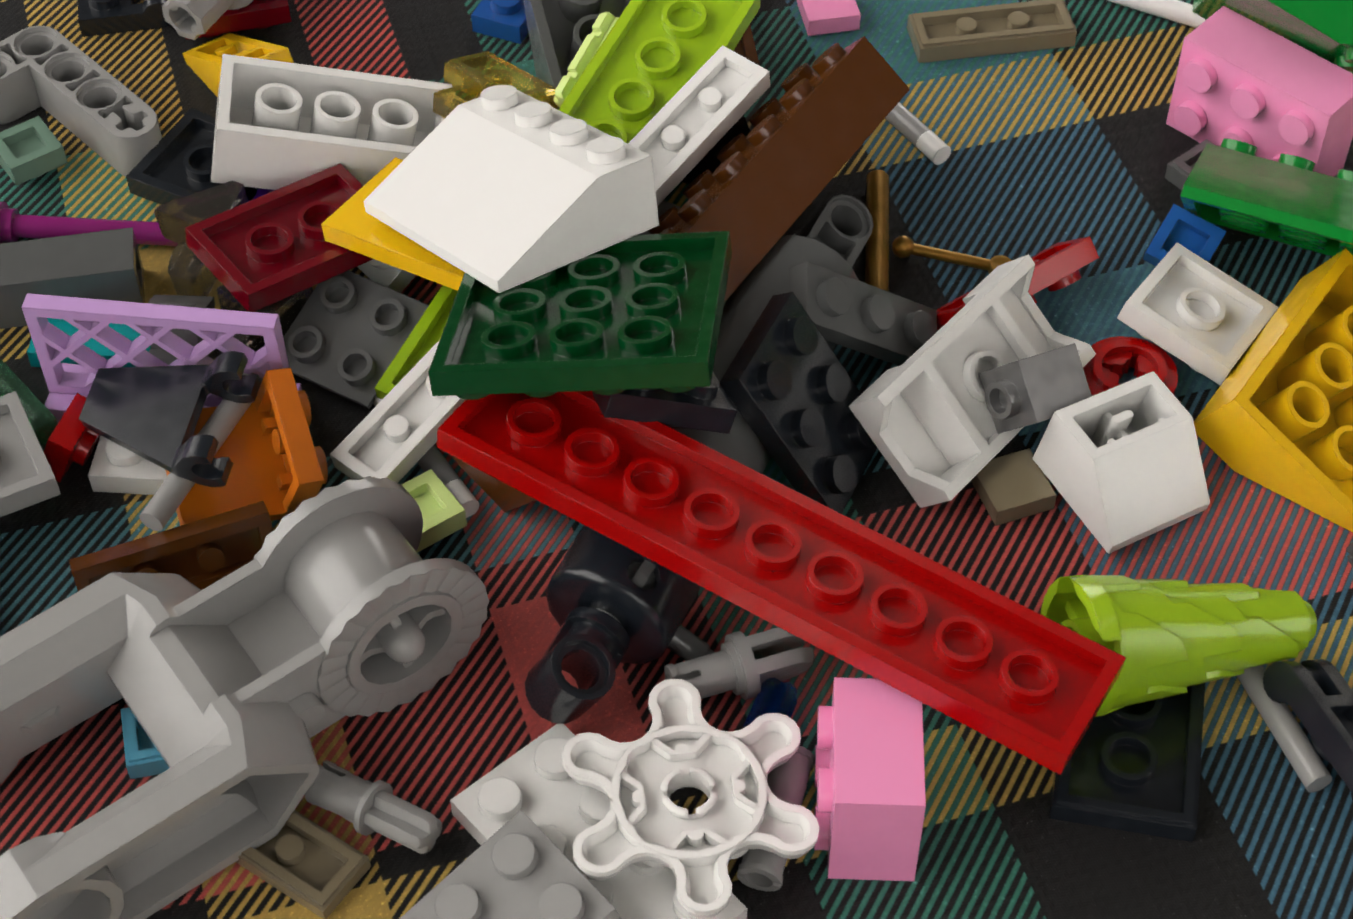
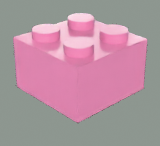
(870, 781)

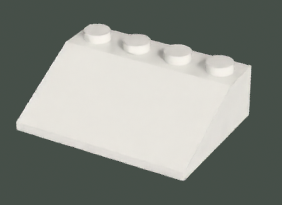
(517, 189)

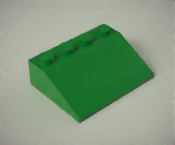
(1313, 24)
(1272, 198)

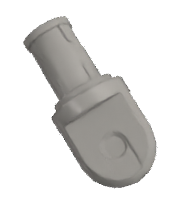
(745, 663)

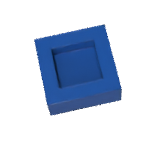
(501, 19)
(1187, 230)

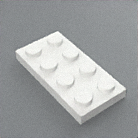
(562, 809)

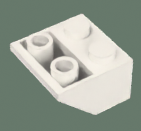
(1126, 461)

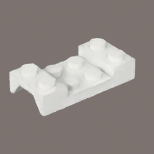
(933, 407)

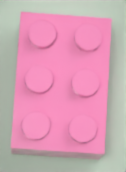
(1262, 91)

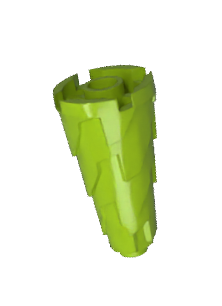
(1179, 630)

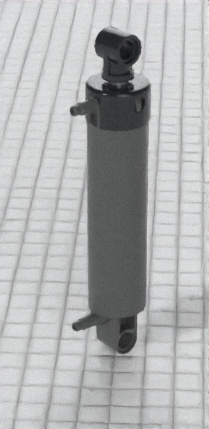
(622, 604)

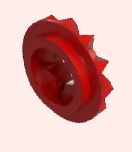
(1118, 354)

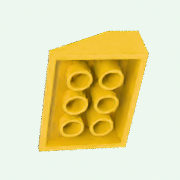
(1290, 398)

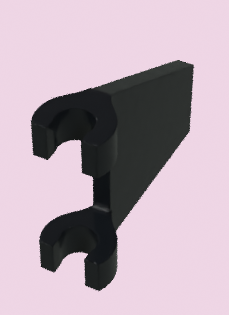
(158, 410)

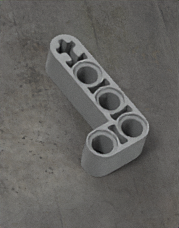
(53, 73)

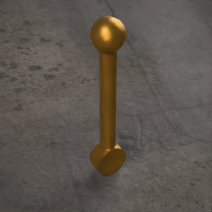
(904, 247)

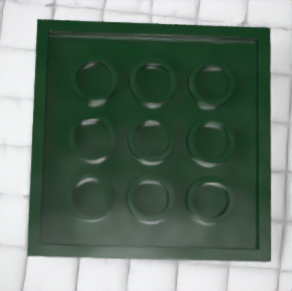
(601, 324)

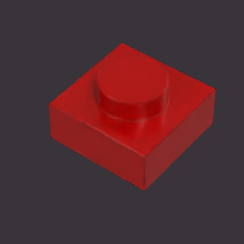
(70, 440)

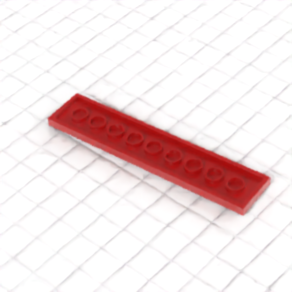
(797, 566)

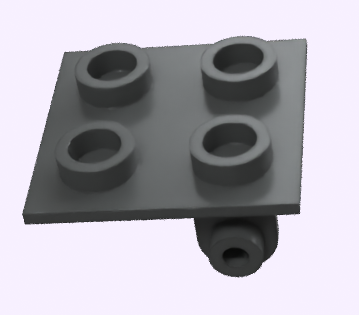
(350, 335)

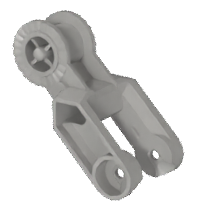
(228, 690)

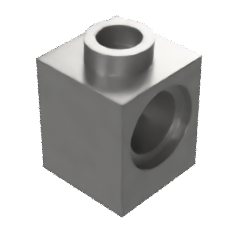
(1034, 388)

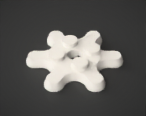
(688, 753)

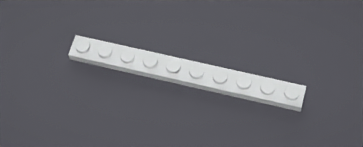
(677, 138)

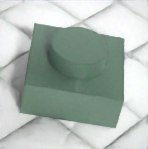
(30, 150)

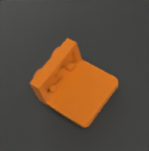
(269, 455)

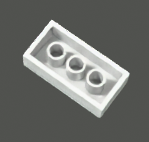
(299, 119)

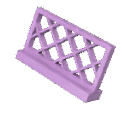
(154, 325)

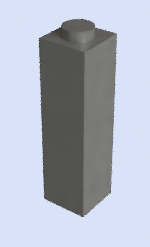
(76, 265)

